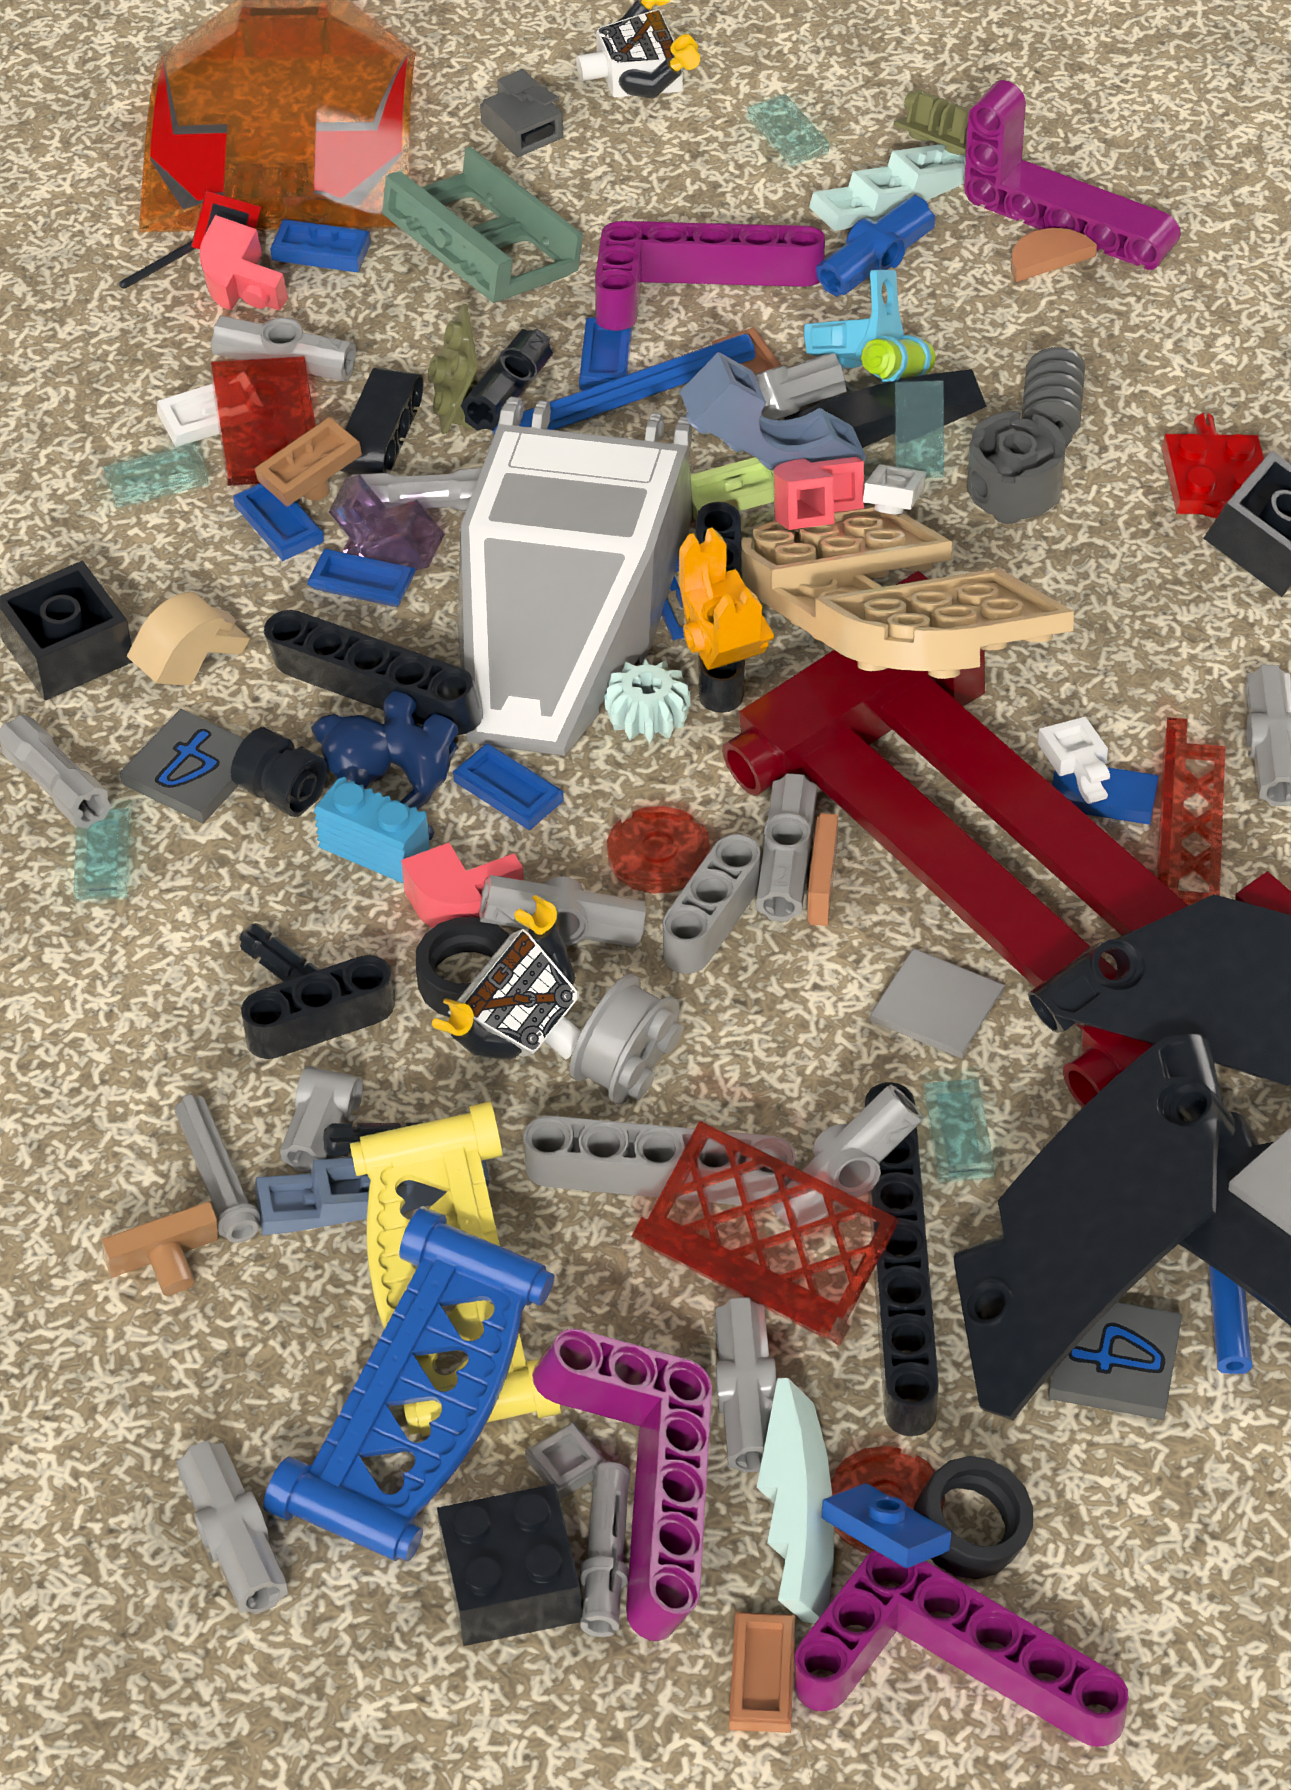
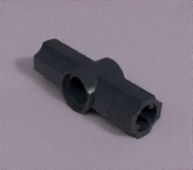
(507, 378)

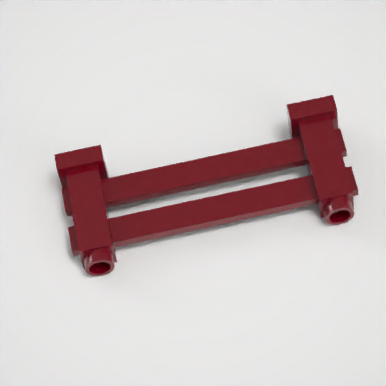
(823, 730)

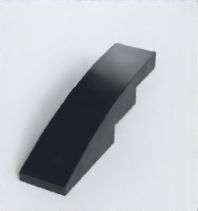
(873, 408)

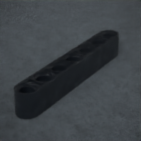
(904, 1280)

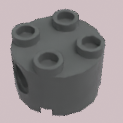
(1016, 466)

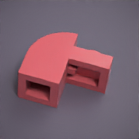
(231, 269)
(811, 492)
(443, 888)

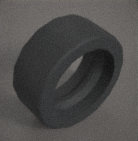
(446, 940)
(1003, 1491)

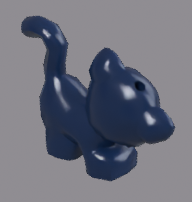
(365, 748)

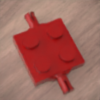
(1208, 466)

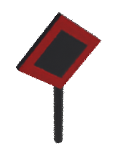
(212, 205)

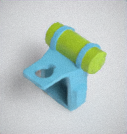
(875, 341)

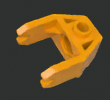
(719, 609)

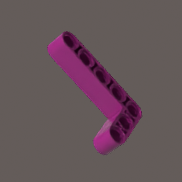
(1049, 199)
(698, 255)
(673, 1412)
(959, 1642)

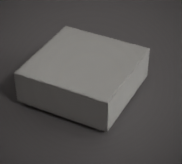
(565, 1459)

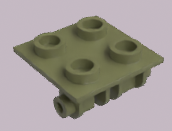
(935, 121)
(454, 371)

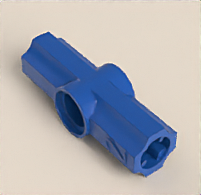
(875, 246)

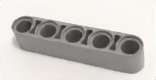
(638, 1158)

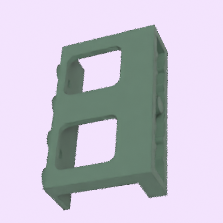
(476, 250)

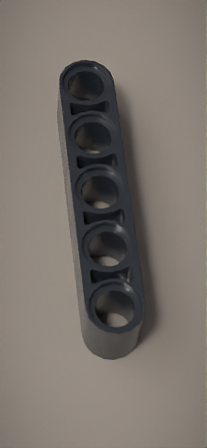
(370, 668)
(723, 686)

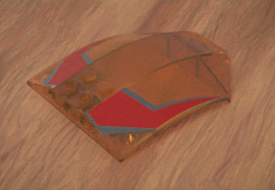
(279, 111)

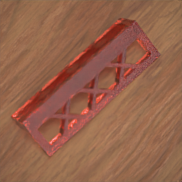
(1173, 812)

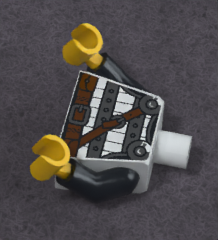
(639, 54)
(519, 994)

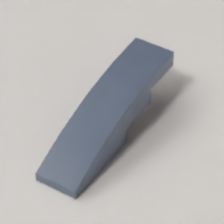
(328, 1197)

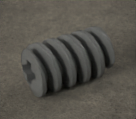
(1055, 389)

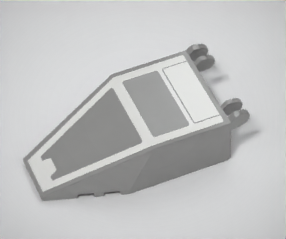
(565, 571)

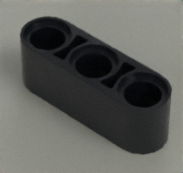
(383, 417)
(318, 1006)

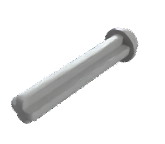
(236, 1217)

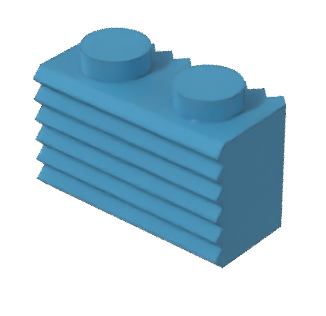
(370, 828)

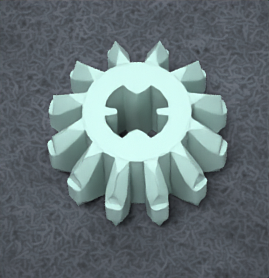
(647, 700)

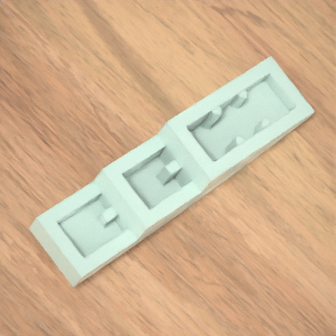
(876, 191)
(797, 1480)

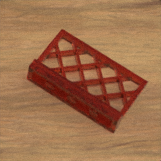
(744, 1276)

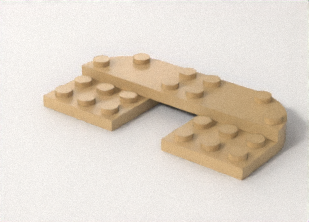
(929, 625)

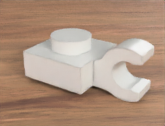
(1077, 750)

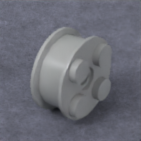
(626, 1039)

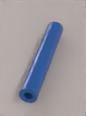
(1230, 1324)

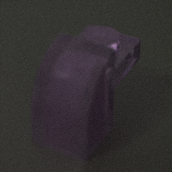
(392, 535)

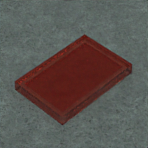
(259, 411)

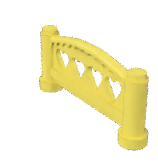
(448, 1158)

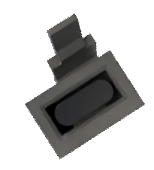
(522, 114)

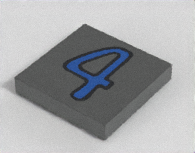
(185, 766)
(1122, 1363)

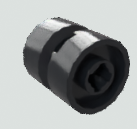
(275, 770)

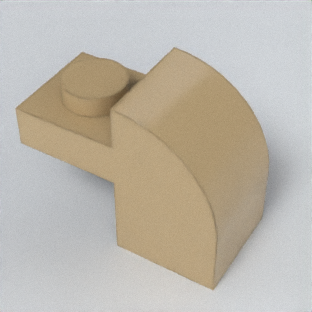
(180, 636)

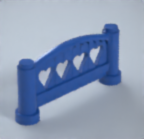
(338, 1488)

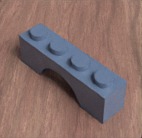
(730, 403)

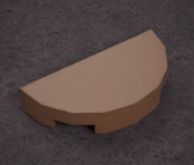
(1049, 250)

